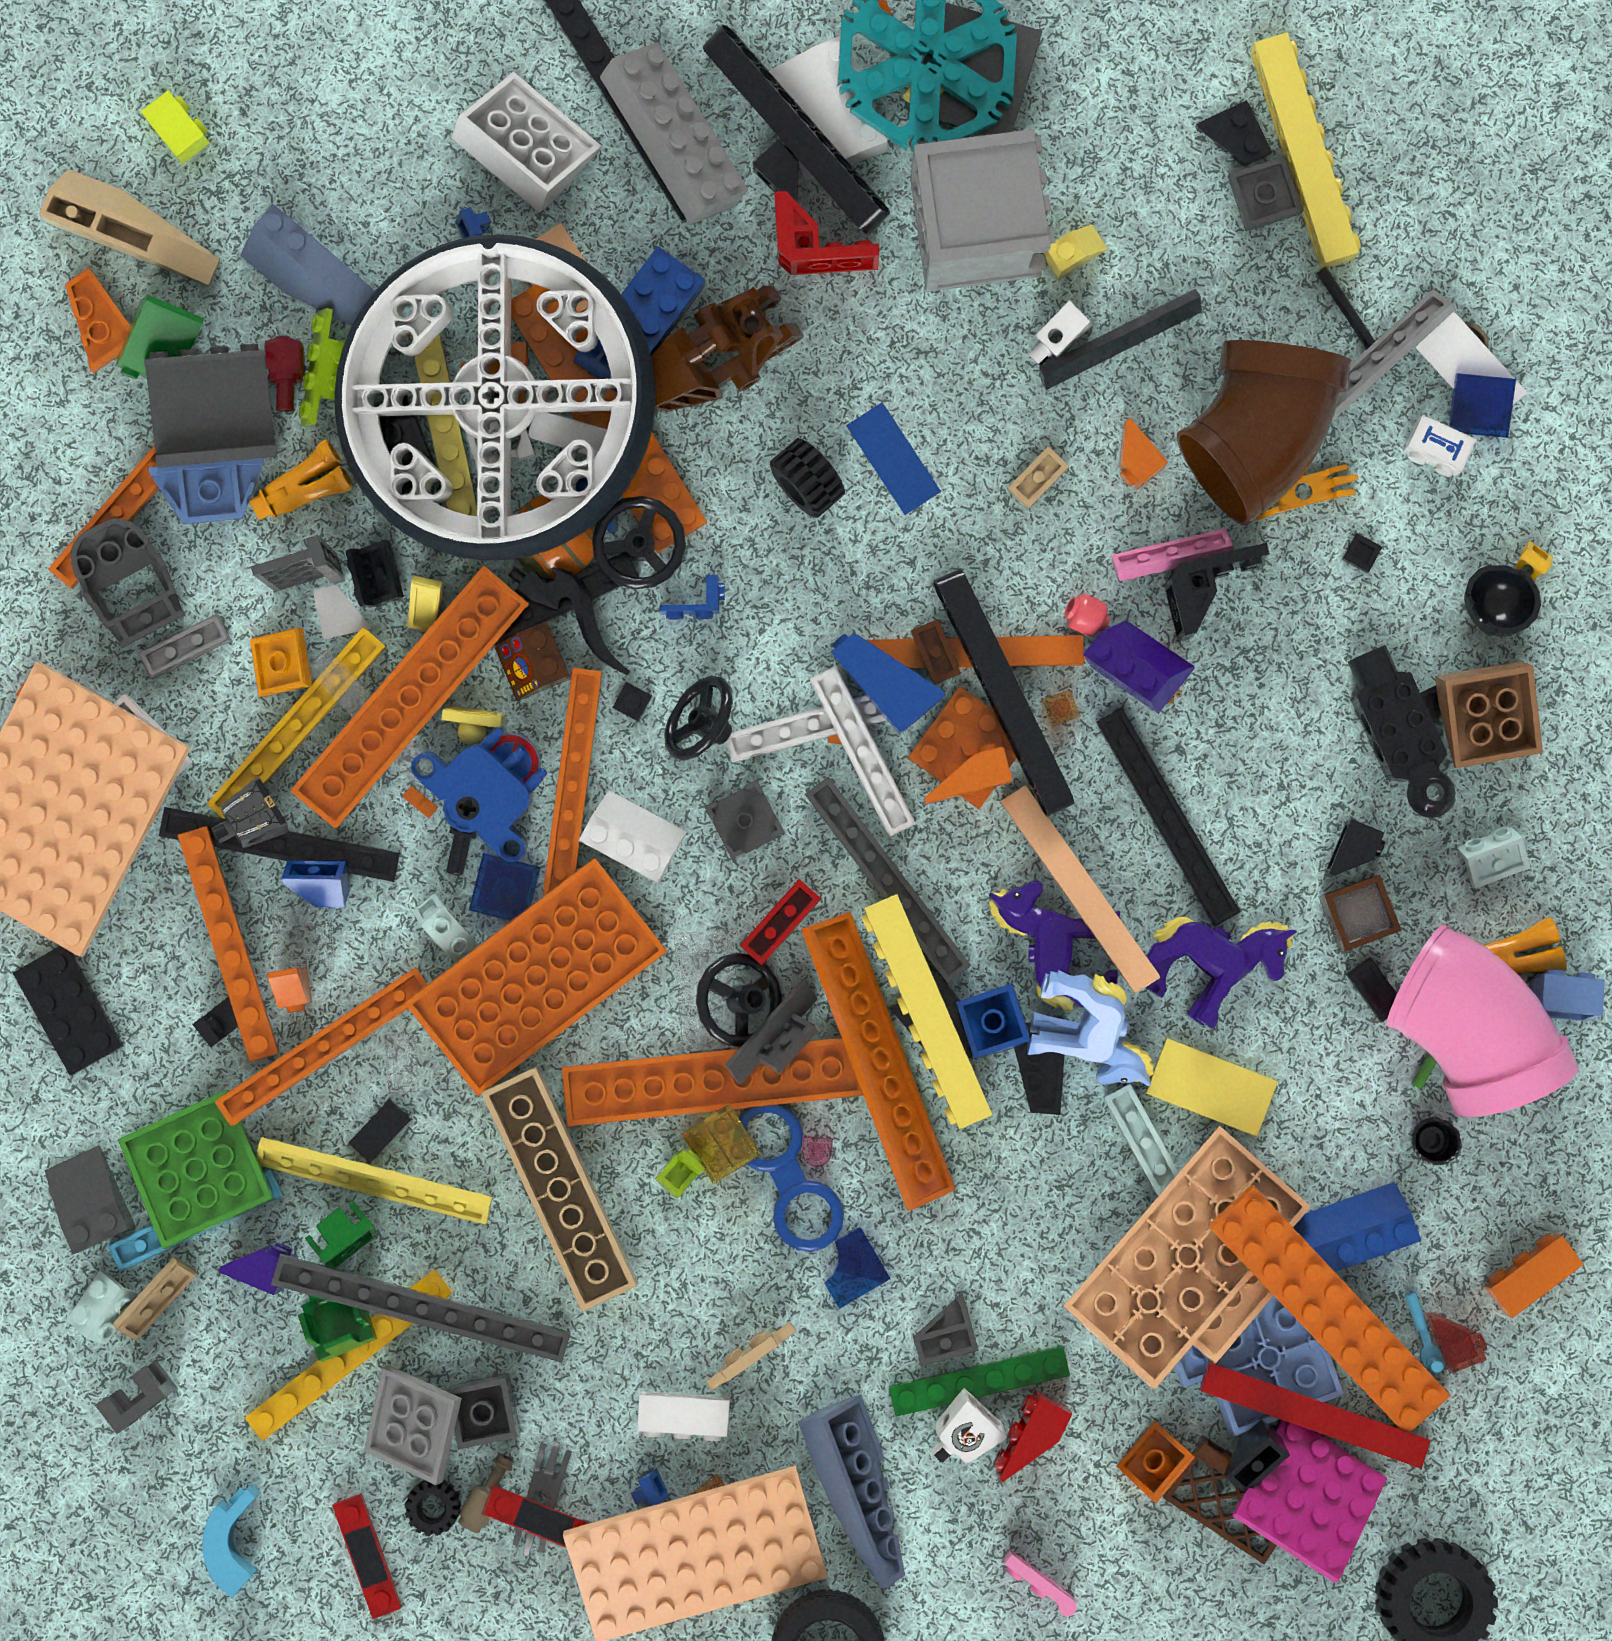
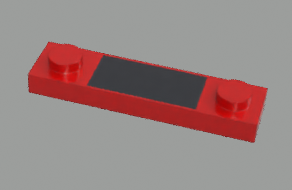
(529, 1515)
(367, 1556)

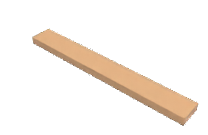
(1080, 890)

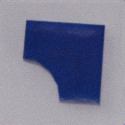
(857, 1269)

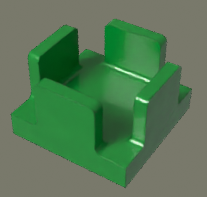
(342, 1236)
(334, 1327)

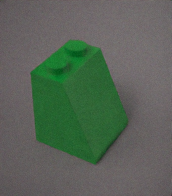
(156, 328)

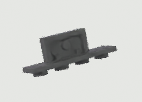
(778, 1037)

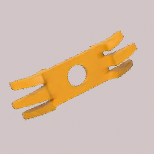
(1321, 490)

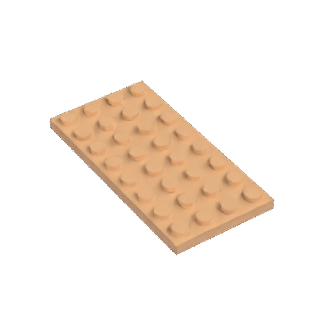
(695, 1554)

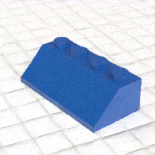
(1360, 1227)

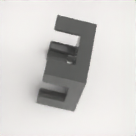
(744, 820)
(123, 1412)

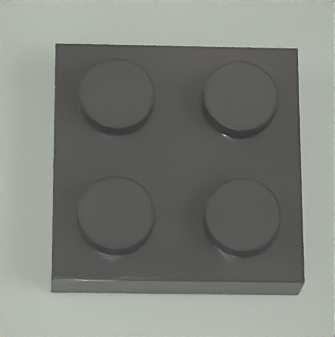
(1265, 193)

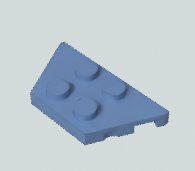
(208, 489)

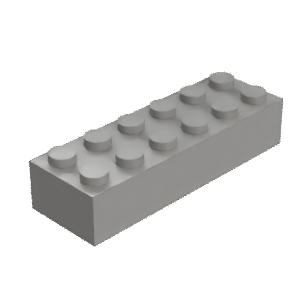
(673, 133)

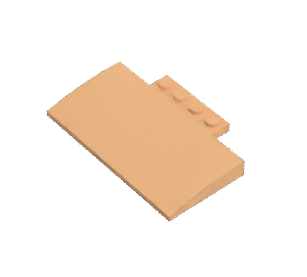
(1172, 1276)

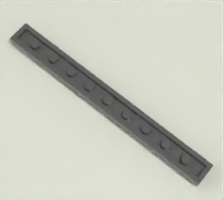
(420, 1308)

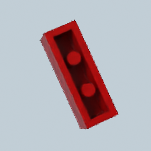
(780, 922)

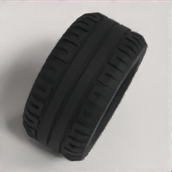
(827, 1606)

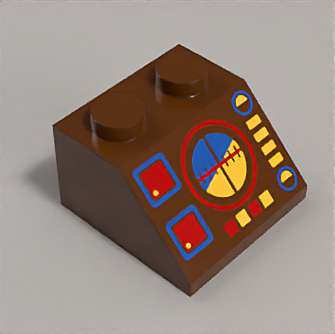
(532, 661)

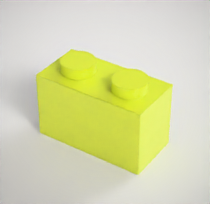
(175, 127)

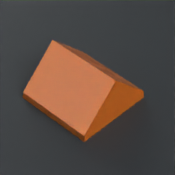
(1155, 1461)

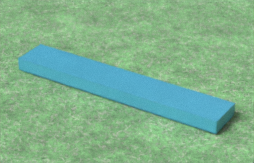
(145, 1243)

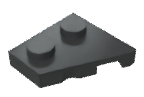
(946, 1335)

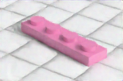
(1168, 555)

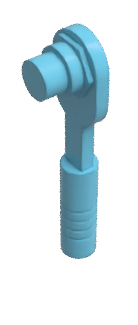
(1429, 1353)

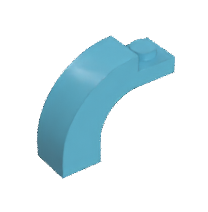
(220, 1554)

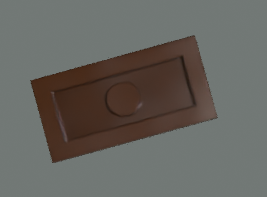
(935, 652)

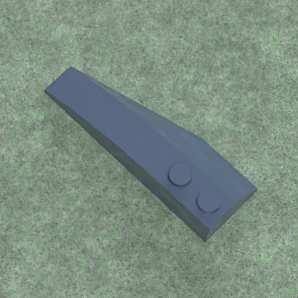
(304, 266)
(850, 1471)

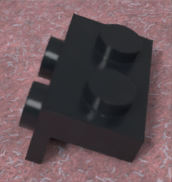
(374, 574)

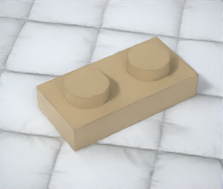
(1038, 477)

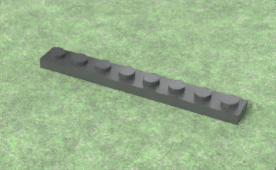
(887, 878)

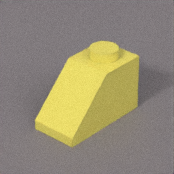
(1074, 250)

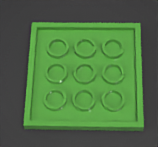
(194, 1171)

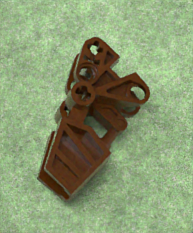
(729, 327)

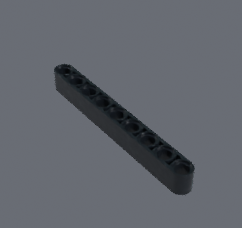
(796, 129)
(1003, 692)

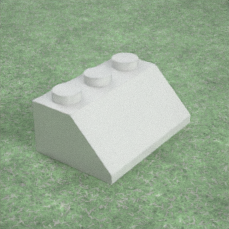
(632, 836)

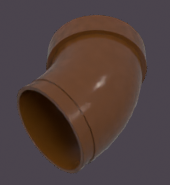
(1263, 423)

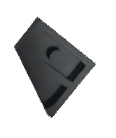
(1237, 133)

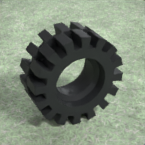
(432, 1525)

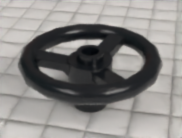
(644, 553)
(702, 720)
(739, 999)

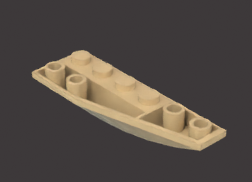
(124, 224)

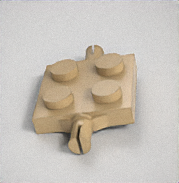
(759, 1346)

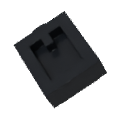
(217, 1023)

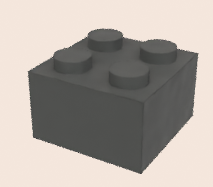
(485, 1411)

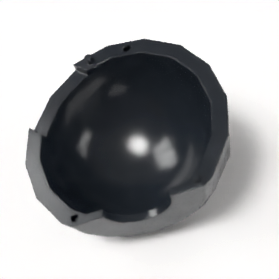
(1502, 600)

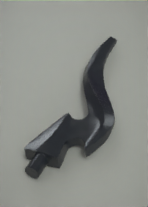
(571, 586)

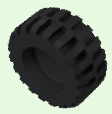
(1429, 1558)

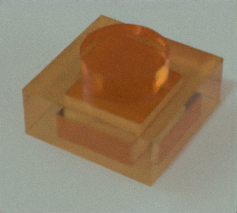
(1060, 708)

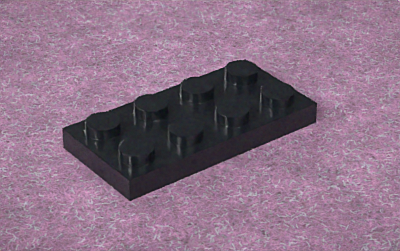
(68, 1009)

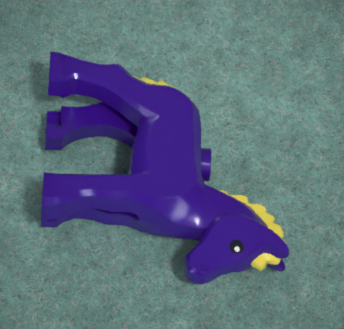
(1051, 933)
(1217, 958)

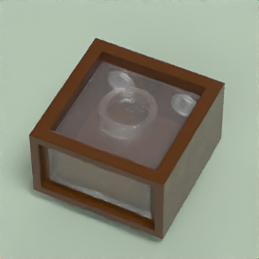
(1359, 913)

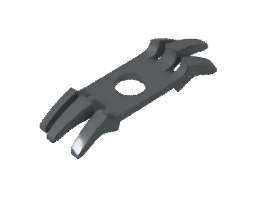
(544, 1480)

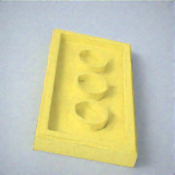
(1211, 1087)

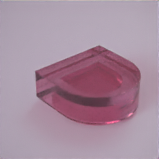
(817, 1150)

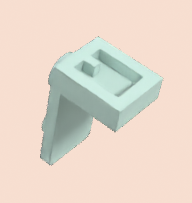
(444, 928)

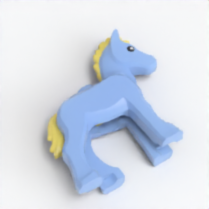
(1096, 1033)

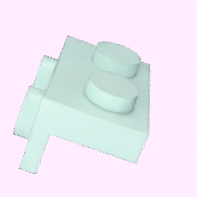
(100, 1307)

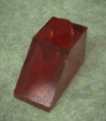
(1458, 1344)

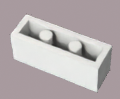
(683, 1415)

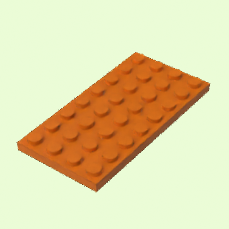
(535, 976)

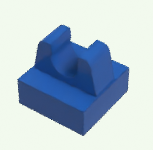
(471, 224)
(650, 1489)

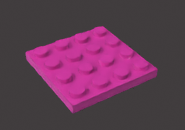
(1313, 1501)

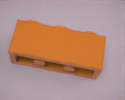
(1533, 1274)

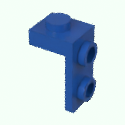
(714, 590)

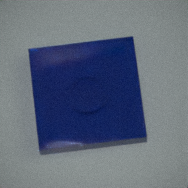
(1482, 405)
(504, 887)

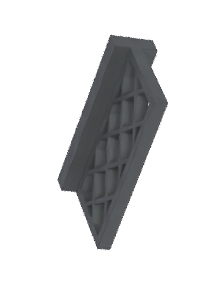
(301, 567)

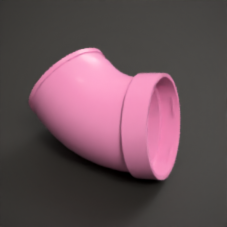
(1480, 1027)

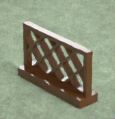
(1218, 1459)

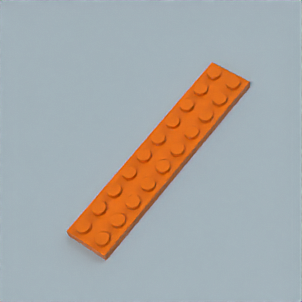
(656, 475)
(409, 697)
(878, 1060)
(702, 1084)
(1329, 1309)

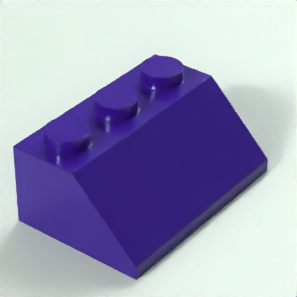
(1138, 664)

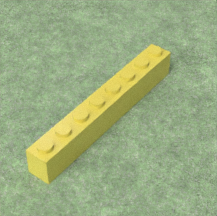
(1305, 151)
(927, 1011)

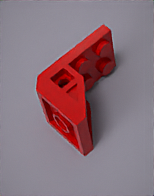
(799, 230)

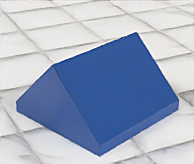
(993, 1021)

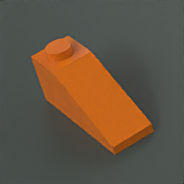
(979, 772)

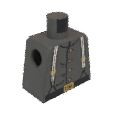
(250, 816)

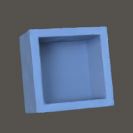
(1569, 996)

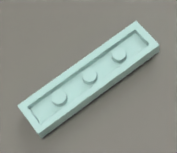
(1142, 1137)

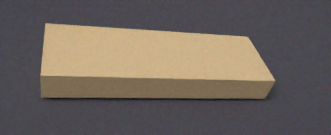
(154, 1298)

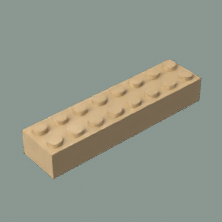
(560, 1188)

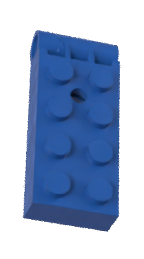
(658, 299)

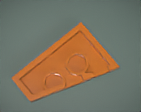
(98, 319)

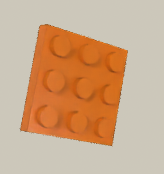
(956, 736)

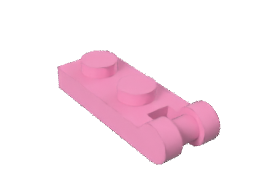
(1041, 1584)

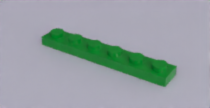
(979, 1380)

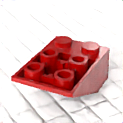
(1036, 1432)

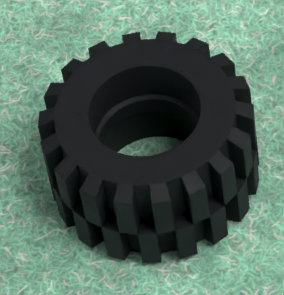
(807, 477)

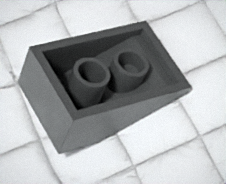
(88, 1200)

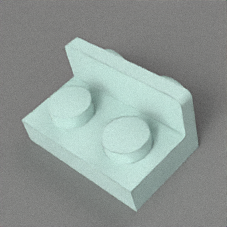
(1494, 856)

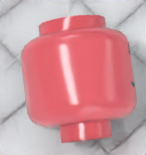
(1087, 614)

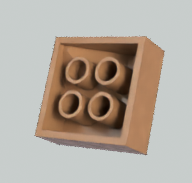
(1490, 713)

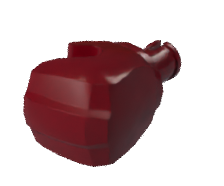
(285, 368)

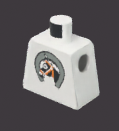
(1070, 324)
(967, 1429)

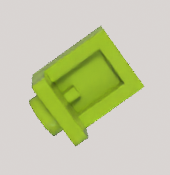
(680, 1172)

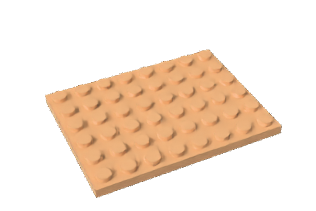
(74, 803)

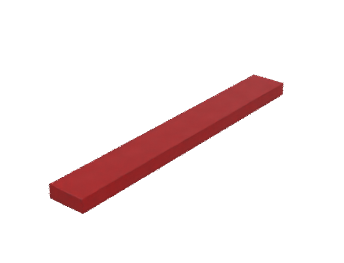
(1314, 1415)

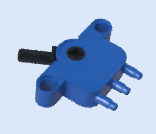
(494, 791)

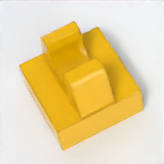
(1536, 558)

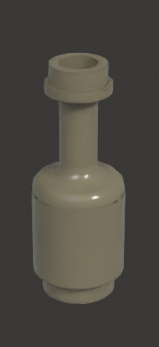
(471, 1511)

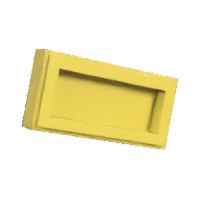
(424, 602)
(472, 722)

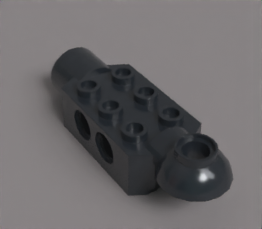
(1401, 731)

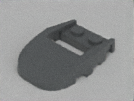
(111, 554)

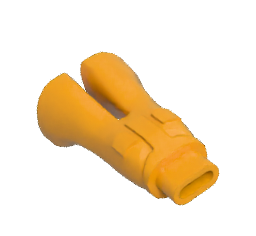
(287, 492)
(1540, 934)

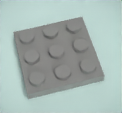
(412, 1424)

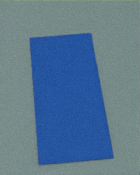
(893, 458)

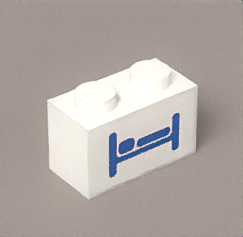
(1439, 446)

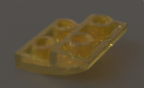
(721, 1144)

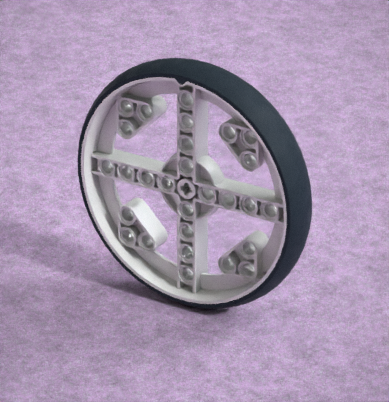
(382, 324)

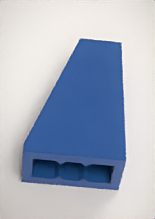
(891, 686)

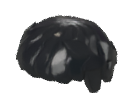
(1436, 1141)

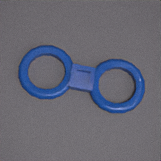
(792, 1182)

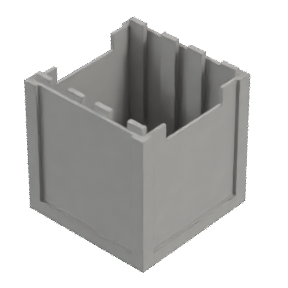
(980, 209)

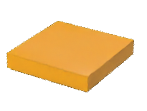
(280, 662)

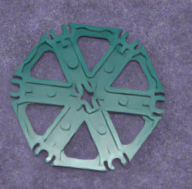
(927, 79)

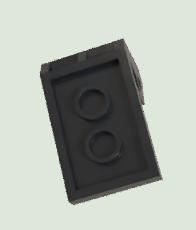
(1190, 603)

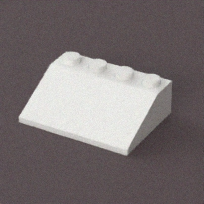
(813, 85)
(525, 141)

